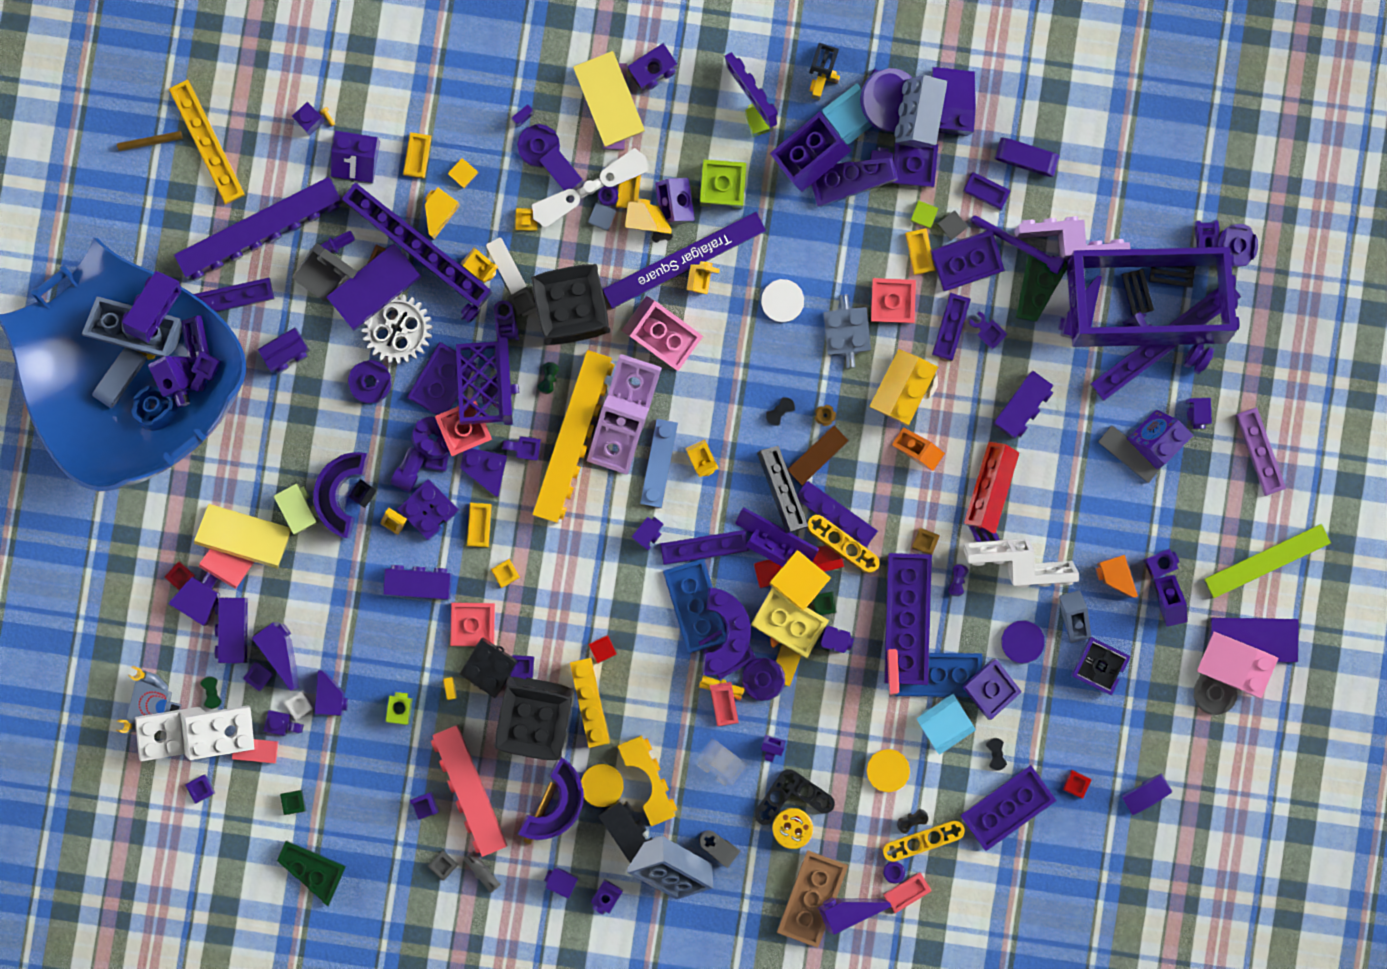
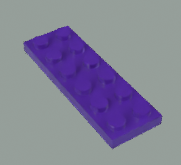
(909, 616)

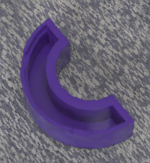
(327, 491)
(737, 632)
(567, 808)

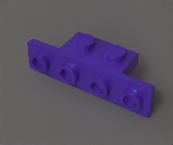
(772, 540)

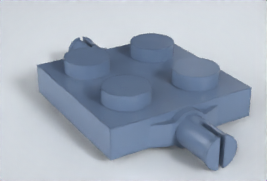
(847, 331)

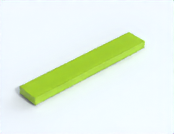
(1267, 561)

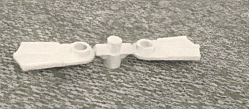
(623, 169)

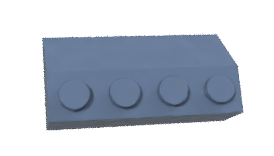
(106, 325)
(671, 868)

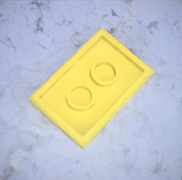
(789, 624)

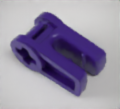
(1201, 235)

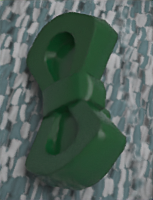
(550, 370)
(213, 700)

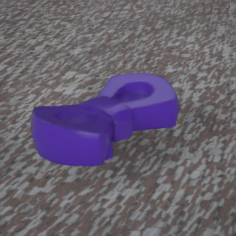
(956, 588)

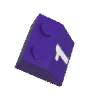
(354, 156)

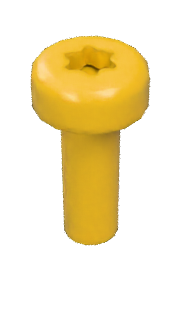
(324, 112)

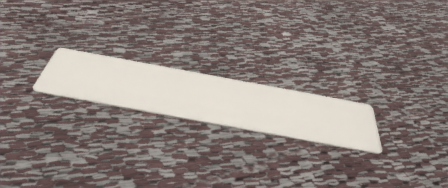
(507, 267)

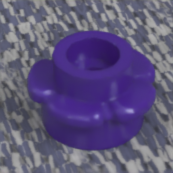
(602, 195)
(469, 312)

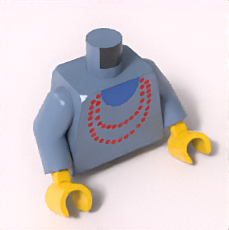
(148, 698)

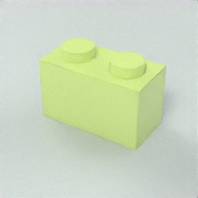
(296, 508)

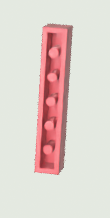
(469, 790)

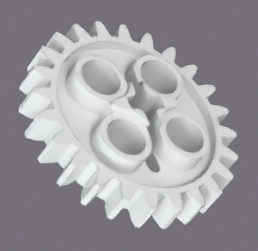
(414, 337)

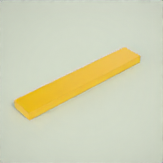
(206, 142)

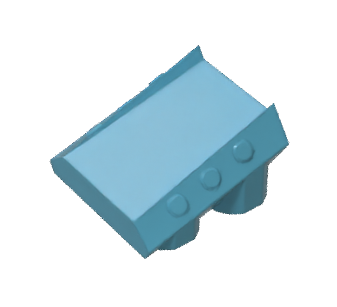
(847, 115)
(946, 724)

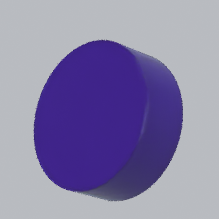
(894, 872)

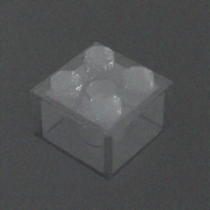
(721, 762)

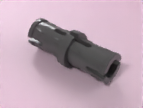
(482, 871)

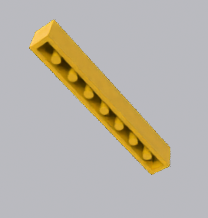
(572, 437)

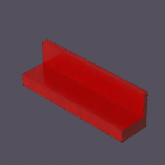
(992, 487)
(825, 559)

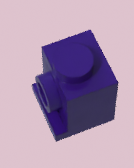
(1199, 412)
(648, 532)
(609, 889)

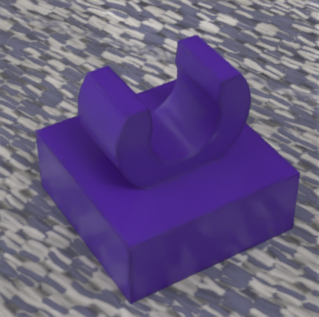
(1136, 320)
(772, 746)

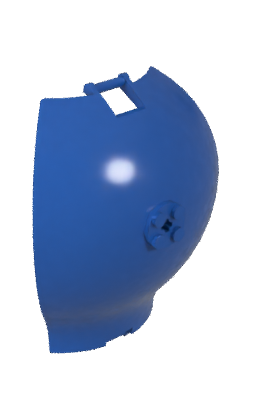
(62, 368)

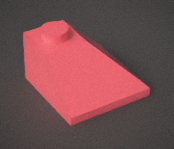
(464, 436)

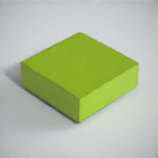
(924, 214)

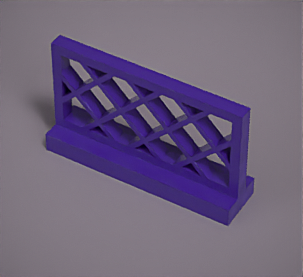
(503, 382)

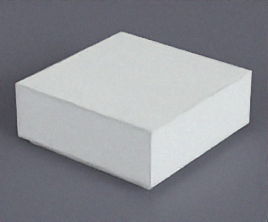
(299, 705)

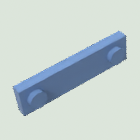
(659, 463)

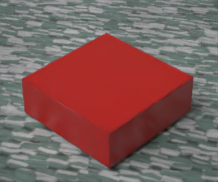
(602, 649)
(1077, 784)

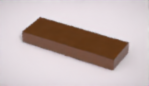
(818, 455)

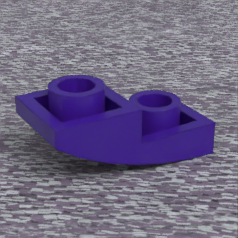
(1147, 794)

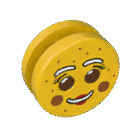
(792, 828)

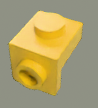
(818, 85)
(479, 265)
(700, 277)
(702, 458)

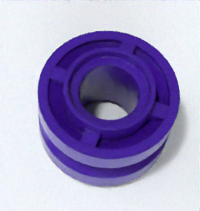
(1199, 357)

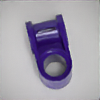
(505, 323)

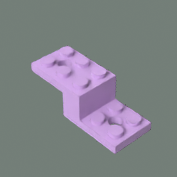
(1070, 235)
(624, 414)

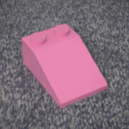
(662, 333)
(1237, 665)

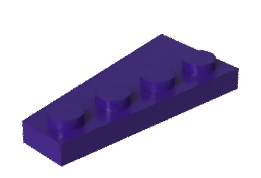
(851, 179)

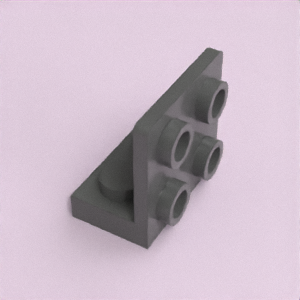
(322, 272)

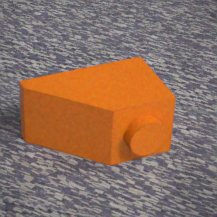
(918, 449)
(1117, 575)

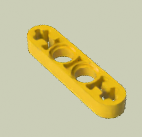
(840, 547)
(922, 837)

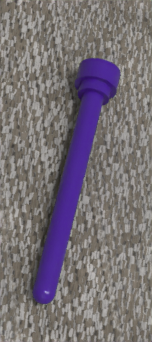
(1054, 263)

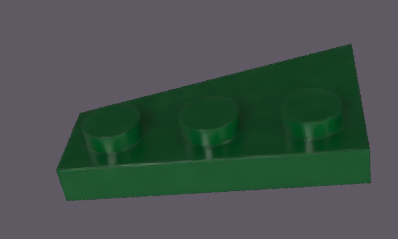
(1036, 288)
(312, 869)

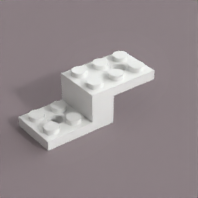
(1021, 563)
(194, 733)

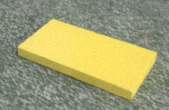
(609, 99)
(242, 536)

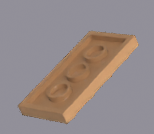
(816, 882)

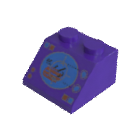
(1160, 438)

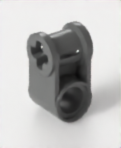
(721, 850)

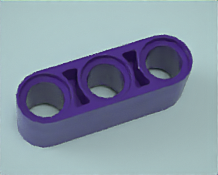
(1027, 157)

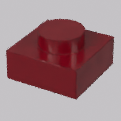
(179, 575)

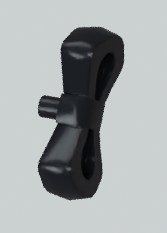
(774, 416)
(995, 746)
(918, 817)

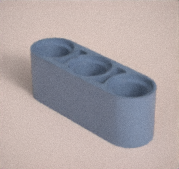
(119, 376)

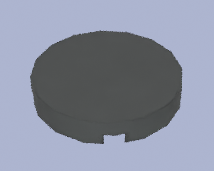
(1214, 695)

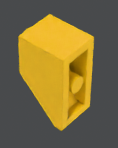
(439, 210)
(646, 217)

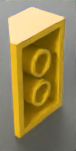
(903, 387)

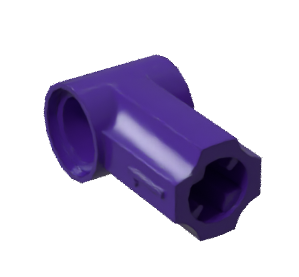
(406, 474)

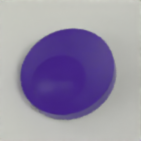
(882, 98)

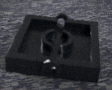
(488, 667)

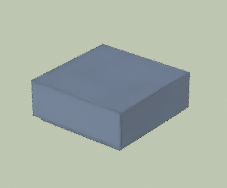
(602, 216)

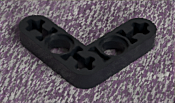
(794, 788)

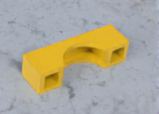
(590, 702)
(636, 753)

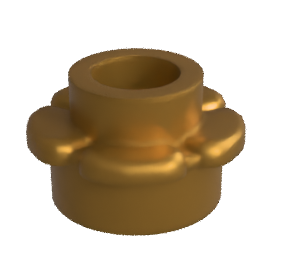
(831, 415)

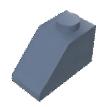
(1075, 616)

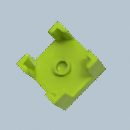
(723, 183)

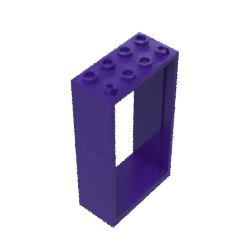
(1151, 335)

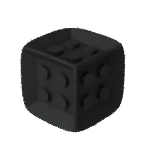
(570, 304)
(533, 718)

